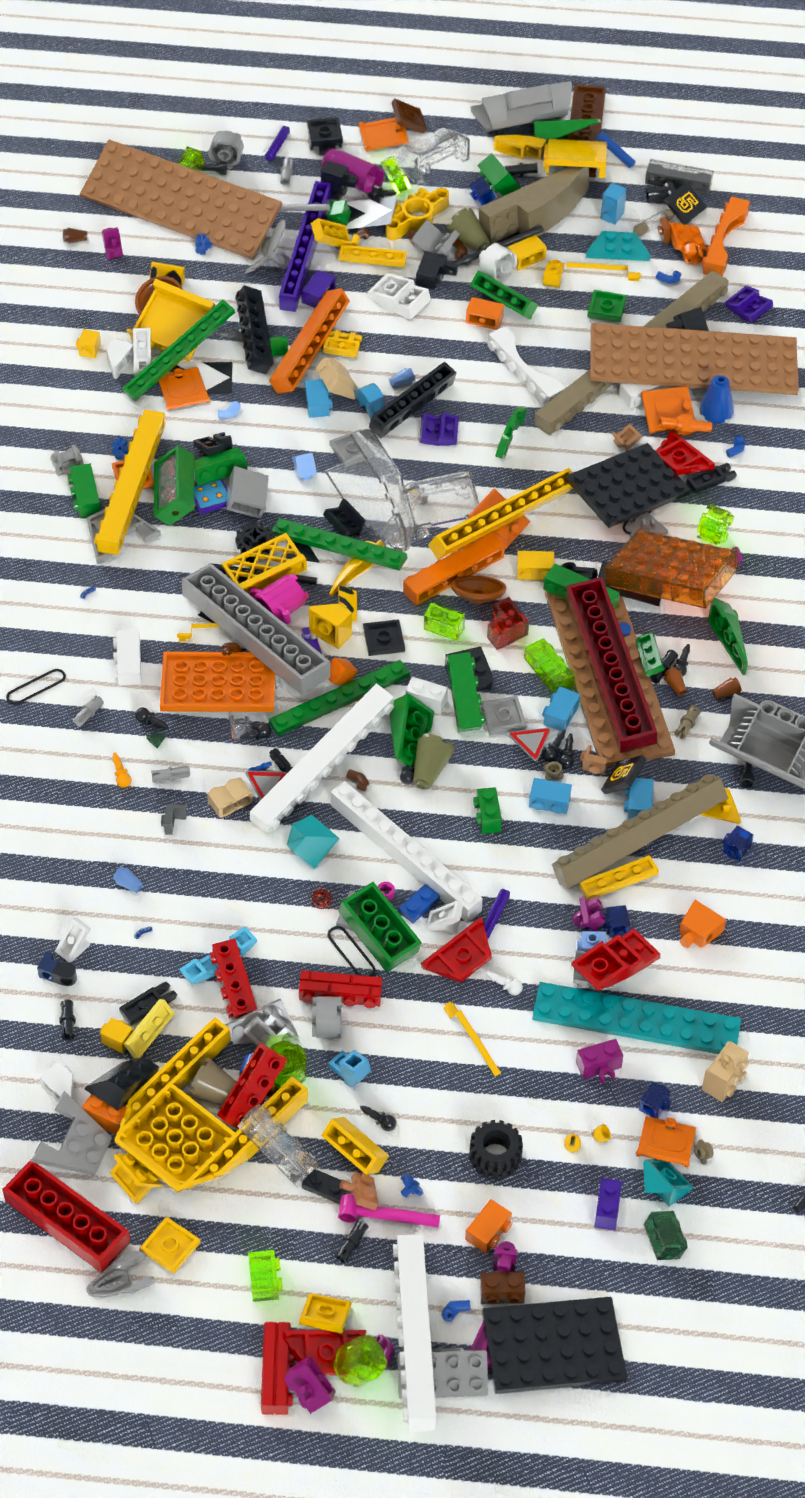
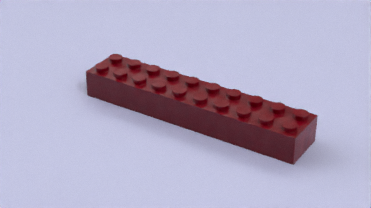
(611, 665)

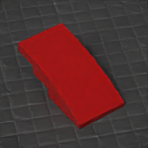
(615, 960)

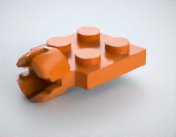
(688, 241)

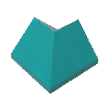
(311, 840)
(665, 1181)

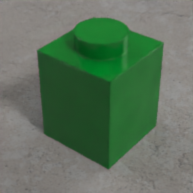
(339, 212)

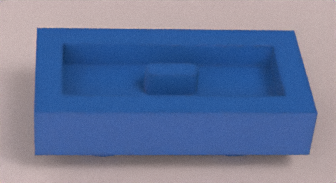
(419, 903)

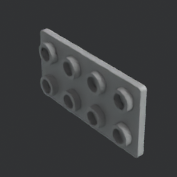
(456, 1373)

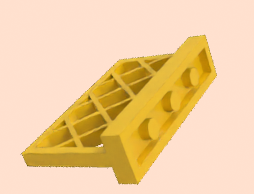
(271, 574)

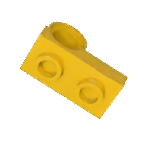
(553, 273)

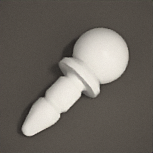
(513, 986)

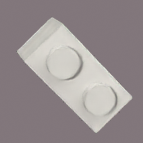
(428, 693)

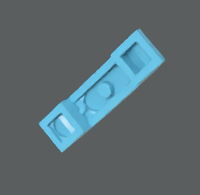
(201, 970)

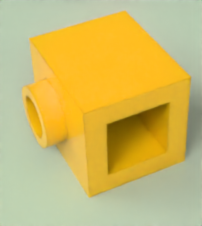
(88, 343)
(115, 1034)

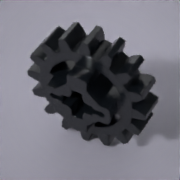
(246, 537)

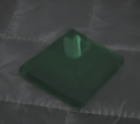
(156, 738)

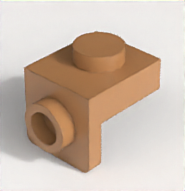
(626, 437)
(593, 763)

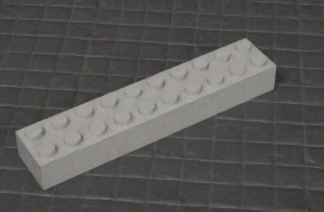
(256, 628)

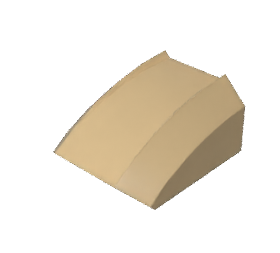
(336, 378)

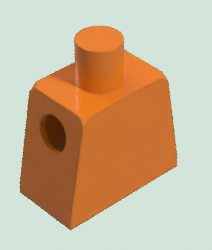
(700, 925)

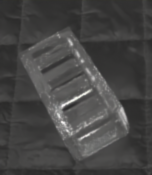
(239, 724)

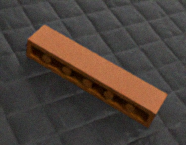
(460, 563)

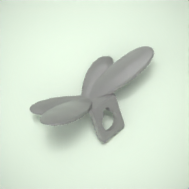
(270, 249)

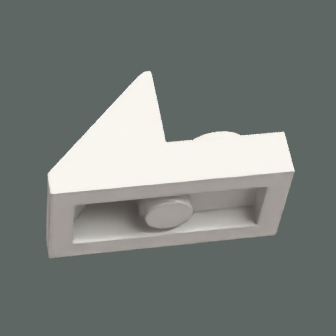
(445, 918)
(73, 940)

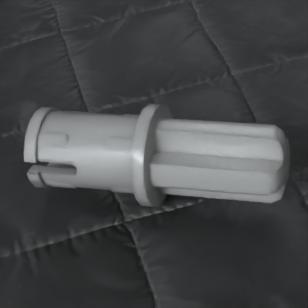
(286, 171)
(88, 710)
(170, 774)

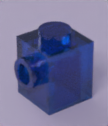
(481, 191)
(737, 843)
(616, 921)
(655, 1100)

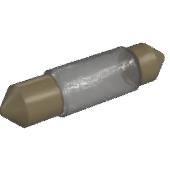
(652, 222)

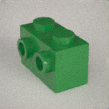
(488, 810)

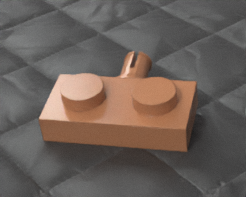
(363, 1190)

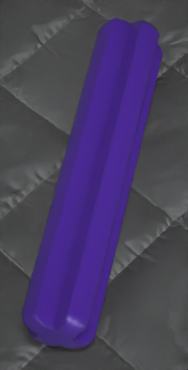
(277, 143)
(496, 911)

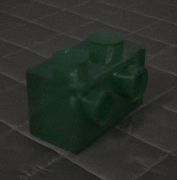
(665, 1235)

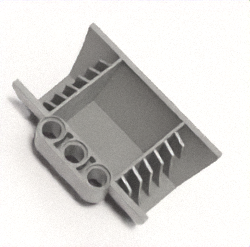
(524, 106)
(766, 739)

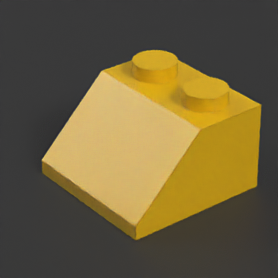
(331, 623)

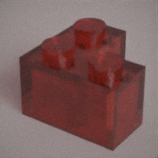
(509, 624)

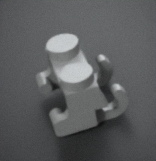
(59, 458)

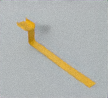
(632, 276)
(183, 636)
(452, 1012)

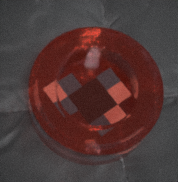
(321, 899)

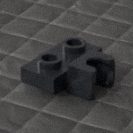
(214, 445)

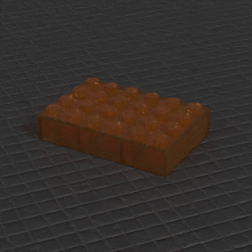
(671, 568)

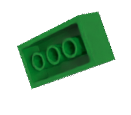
(380, 927)

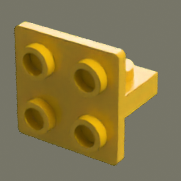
(134, 1177)

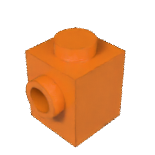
(341, 671)

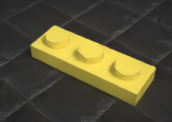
(149, 1028)

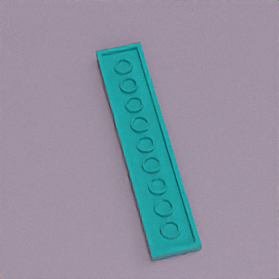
(634, 1018)

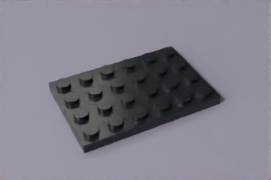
(628, 485)
(553, 1345)

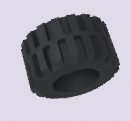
(495, 1134)

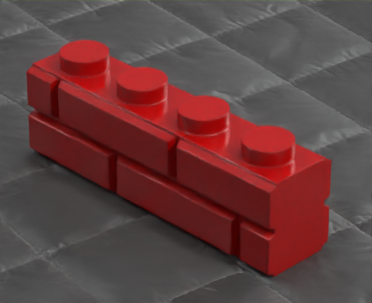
(352, 988)
(275, 1364)

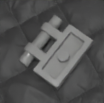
(261, 1032)

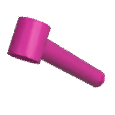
(350, 1210)

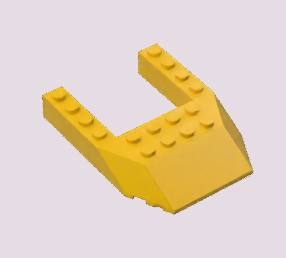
(179, 1136)

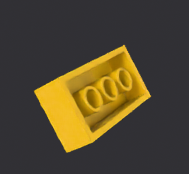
(330, 233)

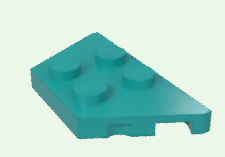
(618, 247)

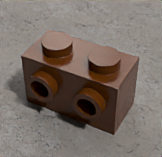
(502, 1287)

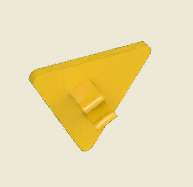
(725, 810)

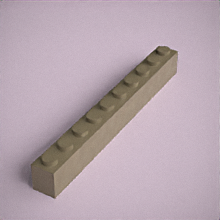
(639, 831)

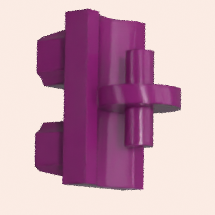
(112, 243)
(587, 915)
(505, 1257)

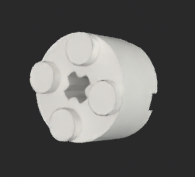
(497, 262)

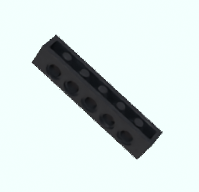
(254, 329)
(412, 399)

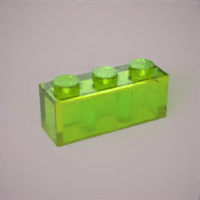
(549, 666)

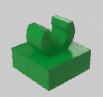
(279, 345)

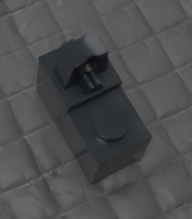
(339, 178)
(433, 268)
(689, 320)

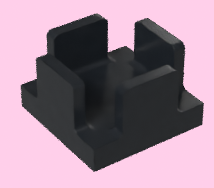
(325, 134)

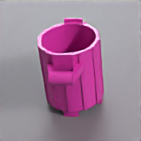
(281, 597)

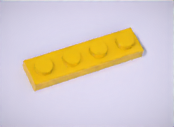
(372, 256)
(619, 878)

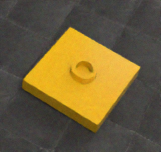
(170, 1245)
(325, 1313)

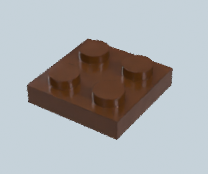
(408, 116)

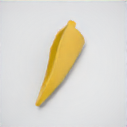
(351, 570)

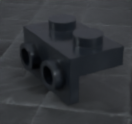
(345, 519)

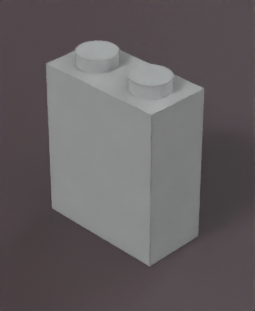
(247, 492)

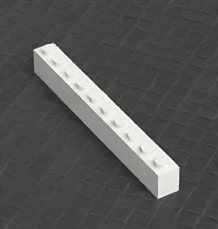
(321, 759)
(404, 850)
(415, 1333)

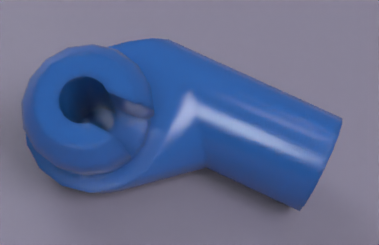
(669, 279)
(738, 447)
(453, 1308)

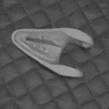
(116, 1278)

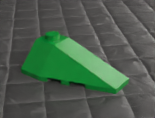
(561, 128)
(727, 628)
(408, 722)

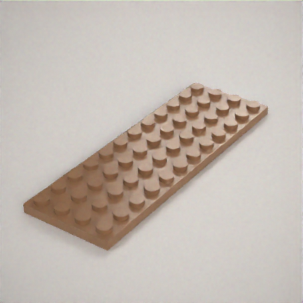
(181, 199)
(693, 358)
(590, 698)

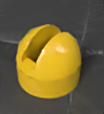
(601, 1133)
(577, 1143)

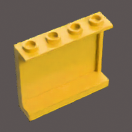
(576, 154)
(170, 315)

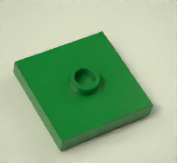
(607, 306)

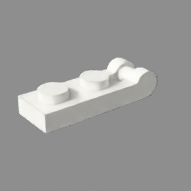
(141, 348)

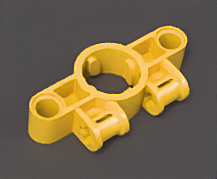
(421, 201)

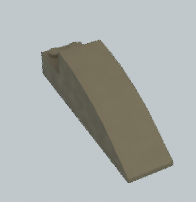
(534, 205)

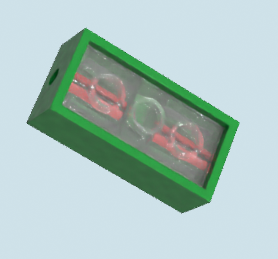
(174, 485)

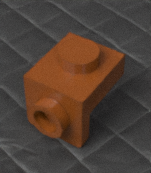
(664, 230)

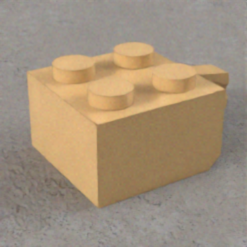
(726, 1072)

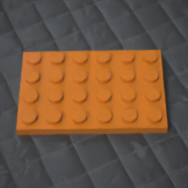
(216, 683)

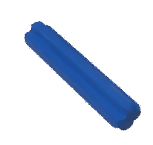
(616, 150)

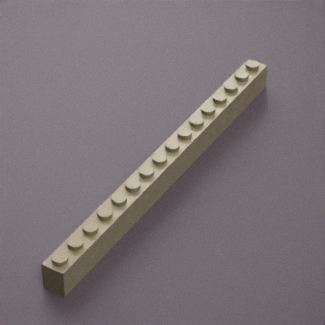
(584, 392)

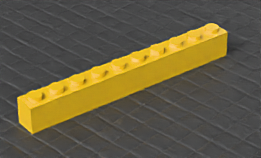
(130, 482)
(500, 514)

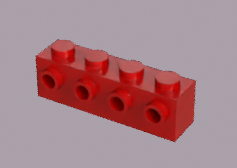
(233, 979)
(252, 1084)

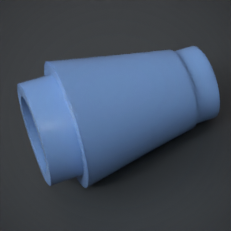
(402, 378)
(127, 879)

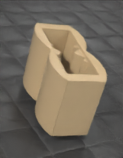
(231, 796)

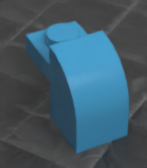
(370, 397)
(351, 1067)

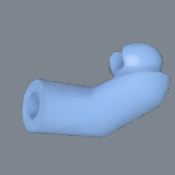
(231, 411)

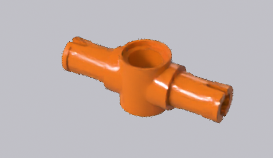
(685, 424)

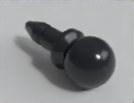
(380, 193)
(682, 662)
(143, 715)
(261, 731)
(550, 753)
(566, 758)
(407, 775)
(386, 1122)

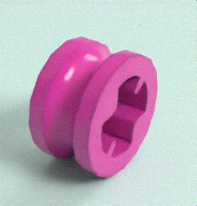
(390, 888)

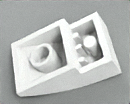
(400, 295)

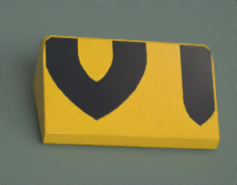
(172, 271)
(348, 599)

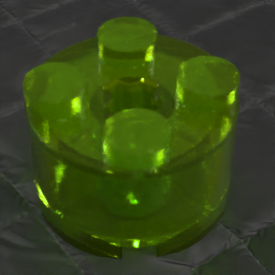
(714, 525)
(295, 1065)
(360, 1361)

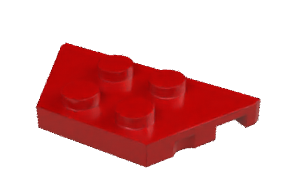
(682, 456)
(461, 954)
(319, 1345)

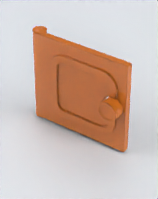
(382, 134)
(185, 390)
(665, 404)
(502, 533)
(666, 1144)

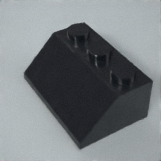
(122, 1081)

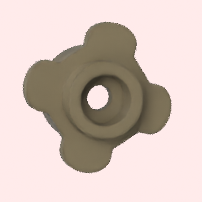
(553, 766)
(703, 1151)

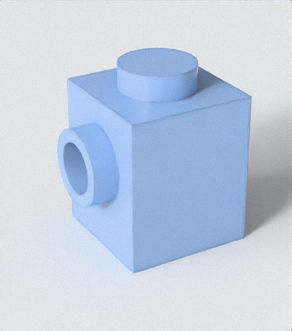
(304, 466)
(590, 939)

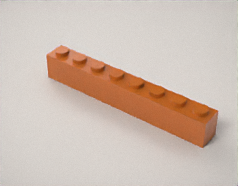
(309, 341)

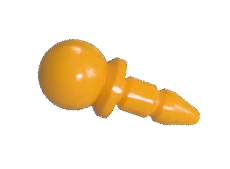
(123, 778)

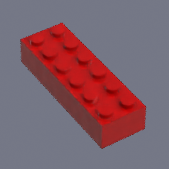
(66, 1216)

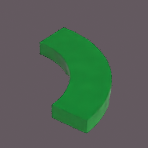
(513, 424)

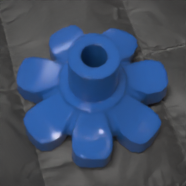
(203, 244)
(120, 447)
(263, 767)
(411, 1186)

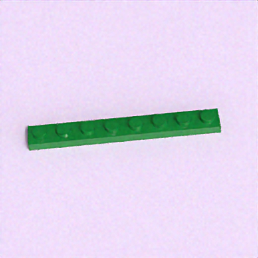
(178, 350)
(341, 544)
(337, 698)

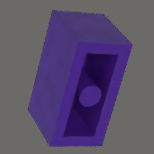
(316, 288)
(608, 1204)

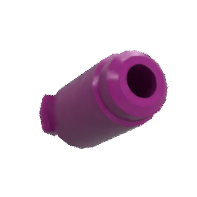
(367, 173)

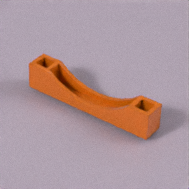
(734, 216)

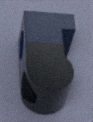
(56, 972)

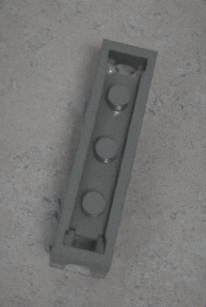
(661, 172)

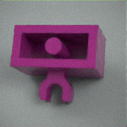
(600, 1060)
(309, 1385)

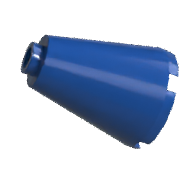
(717, 401)

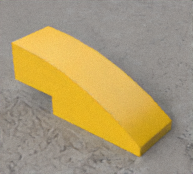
(520, 146)

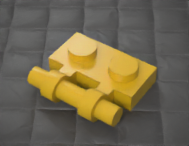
(342, 344)

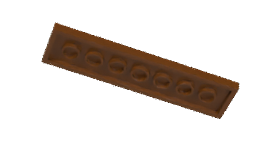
(587, 104)

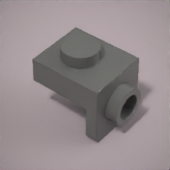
(172, 812)

